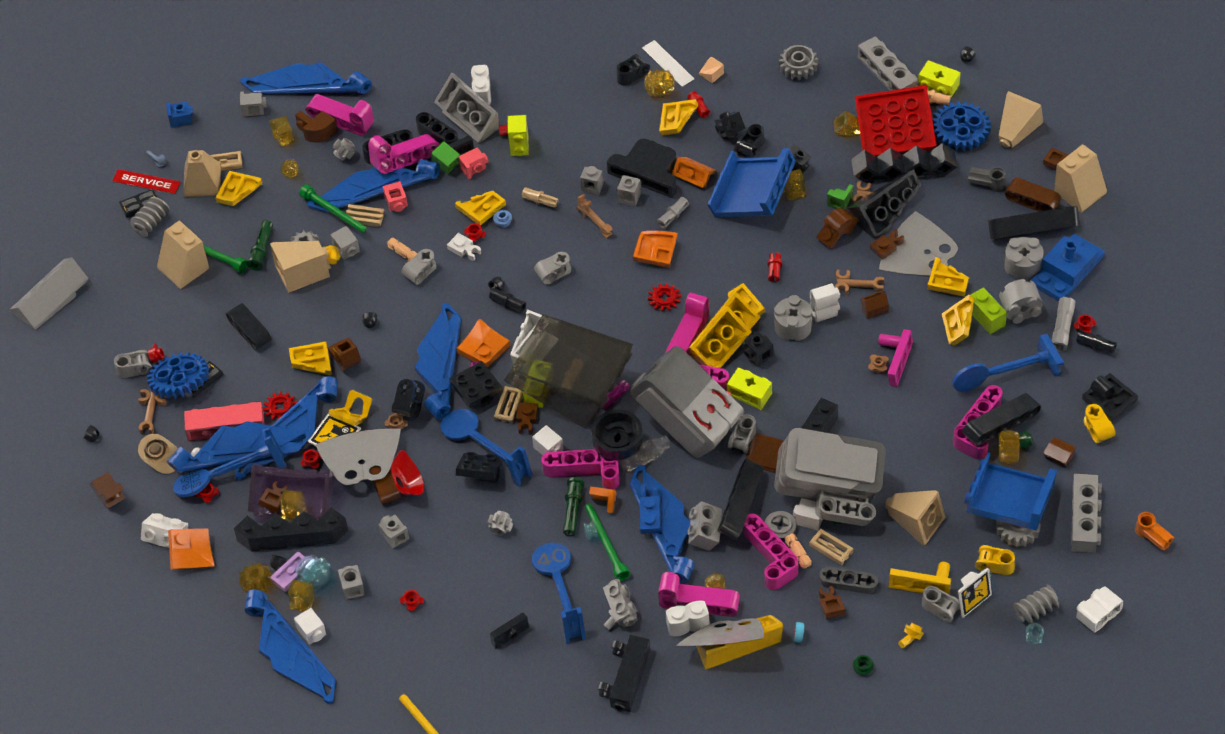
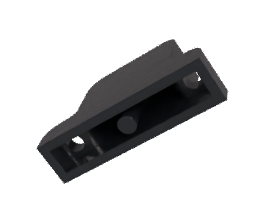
(650, 164)

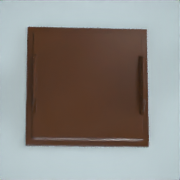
(765, 451)

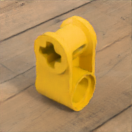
(1098, 424)
(994, 560)

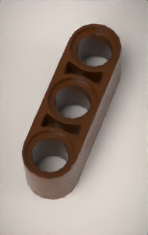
(1032, 195)
(385, 487)

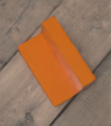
(693, 171)

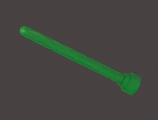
(308, 193)
(238, 264)
(620, 570)

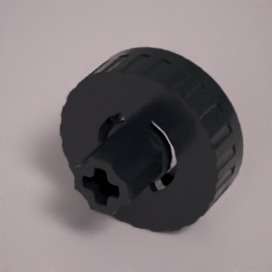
(617, 444)

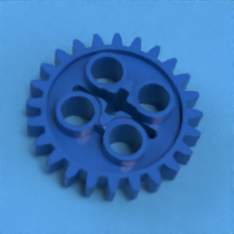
(961, 125)
(178, 375)

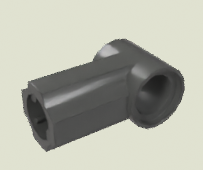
(993, 178)

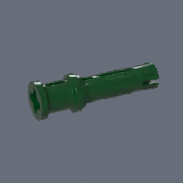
(259, 251)
(573, 500)

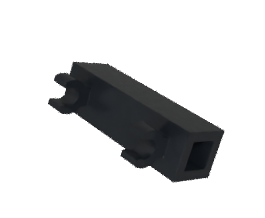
(629, 674)

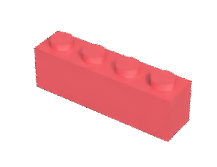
(206, 422)

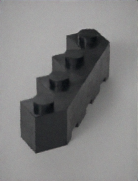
(894, 164)
(301, 531)

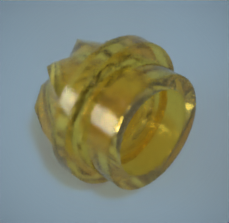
(290, 168)
(715, 580)

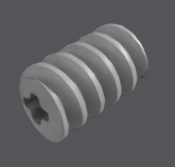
(149, 215)
(1036, 604)

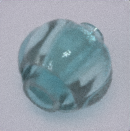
(314, 571)

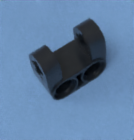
(407, 403)

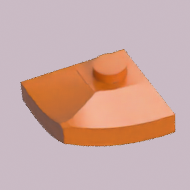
(655, 248)
(483, 344)
(189, 549)

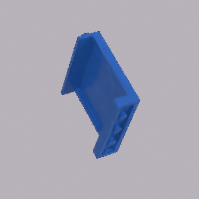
(751, 185)
(1009, 494)

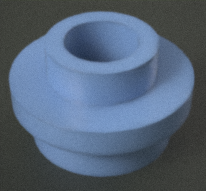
(502, 218)

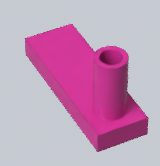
(901, 355)

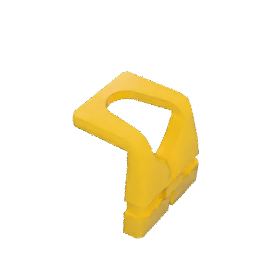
(347, 417)

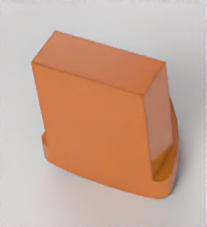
(606, 495)

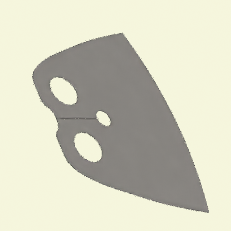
(918, 236)
(373, 446)
(712, 636)

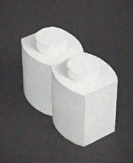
(481, 82)
(824, 302)
(1099, 608)
(687, 618)

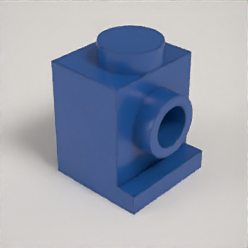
(179, 113)

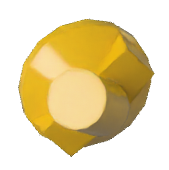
(334, 254)
(913, 632)

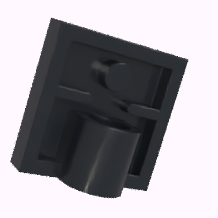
(476, 385)
(1110, 395)
(479, 466)

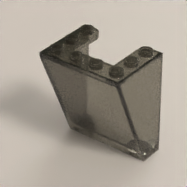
(569, 368)

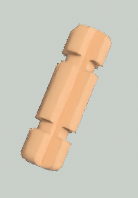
(401, 249)
(798, 550)

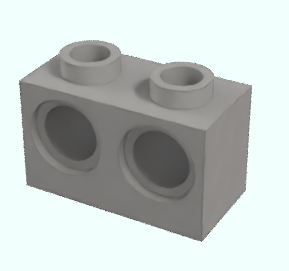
(704, 526)

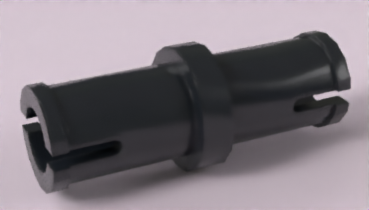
(507, 300)
(1096, 341)

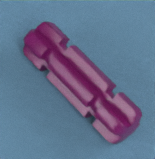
(622, 386)

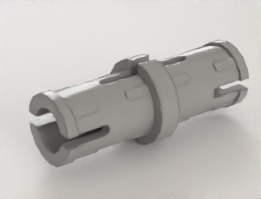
(673, 212)

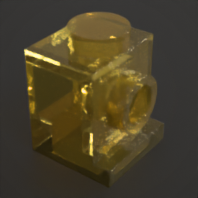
(281, 130)
(795, 186)
(291, 504)
(301, 595)

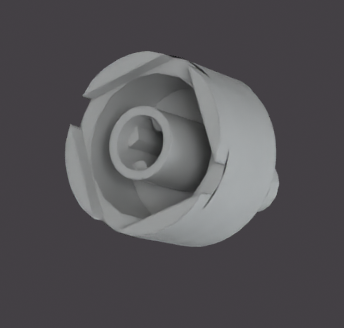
(1023, 258)
(1021, 300)
(793, 318)

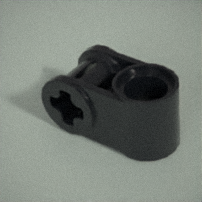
(631, 69)
(750, 141)

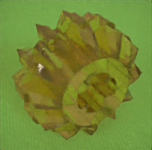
(659, 82)
(1008, 447)
(255, 577)

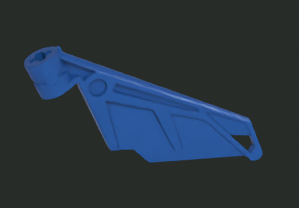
(306, 79)
(370, 183)
(437, 360)
(300, 417)
(234, 443)
(673, 525)
(286, 648)

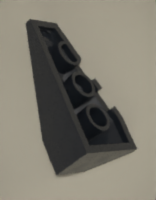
(883, 206)

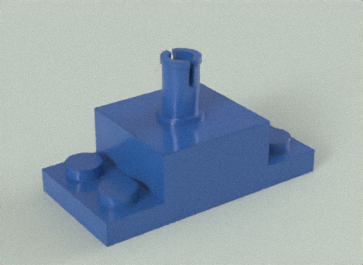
(1067, 266)

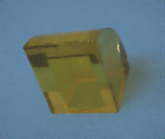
(846, 125)

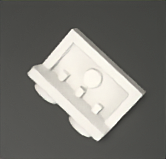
(156, 529)

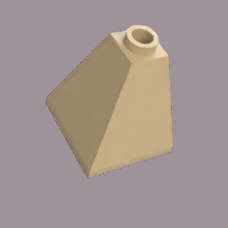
(1018, 119)
(201, 175)
(917, 513)

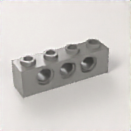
(885, 65)
(1084, 540)

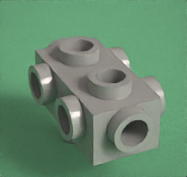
(622, 609)

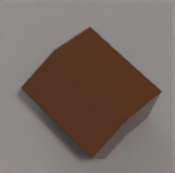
(875, 304)
(1059, 451)

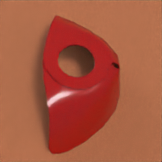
(408, 473)

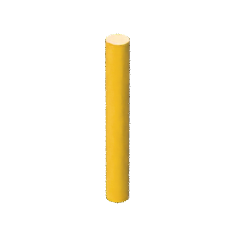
(417, 715)

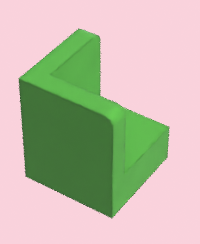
(446, 157)
(839, 198)

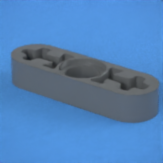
(863, 576)

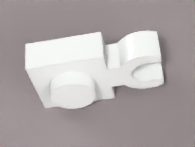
(462, 245)

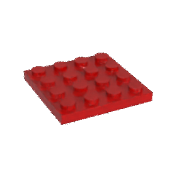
(895, 120)

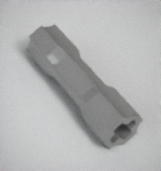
(1063, 322)

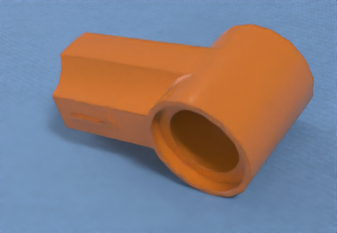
(1153, 531)

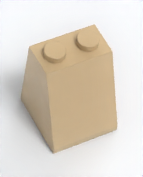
(1080, 179)
(182, 255)
(300, 263)

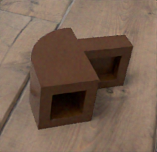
(316, 129)
(836, 224)
(345, 354)
(107, 490)

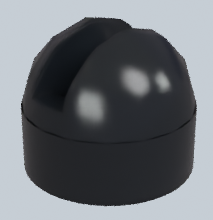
(967, 54)
(496, 283)
(369, 319)
(91, 433)
(277, 561)

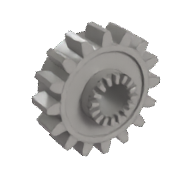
(798, 62)
(1015, 534)

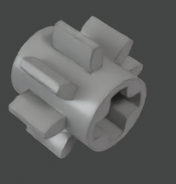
(343, 149)
(500, 523)

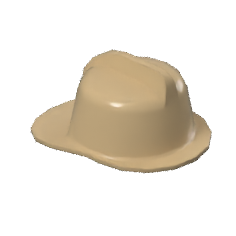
(156, 451)

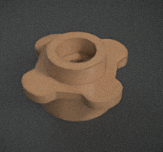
(875, 367)
(396, 418)

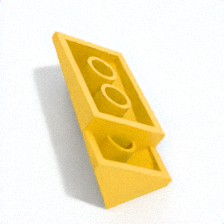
(724, 332)
(718, 654)

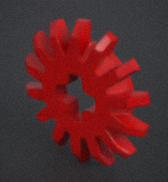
(657, 294)
(278, 399)

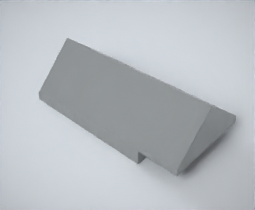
(467, 109)
(50, 294)

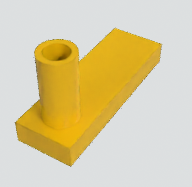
(919, 582)

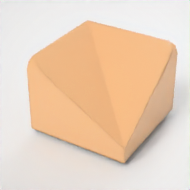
(712, 70)

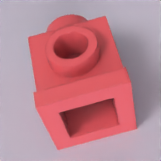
(472, 162)
(396, 201)

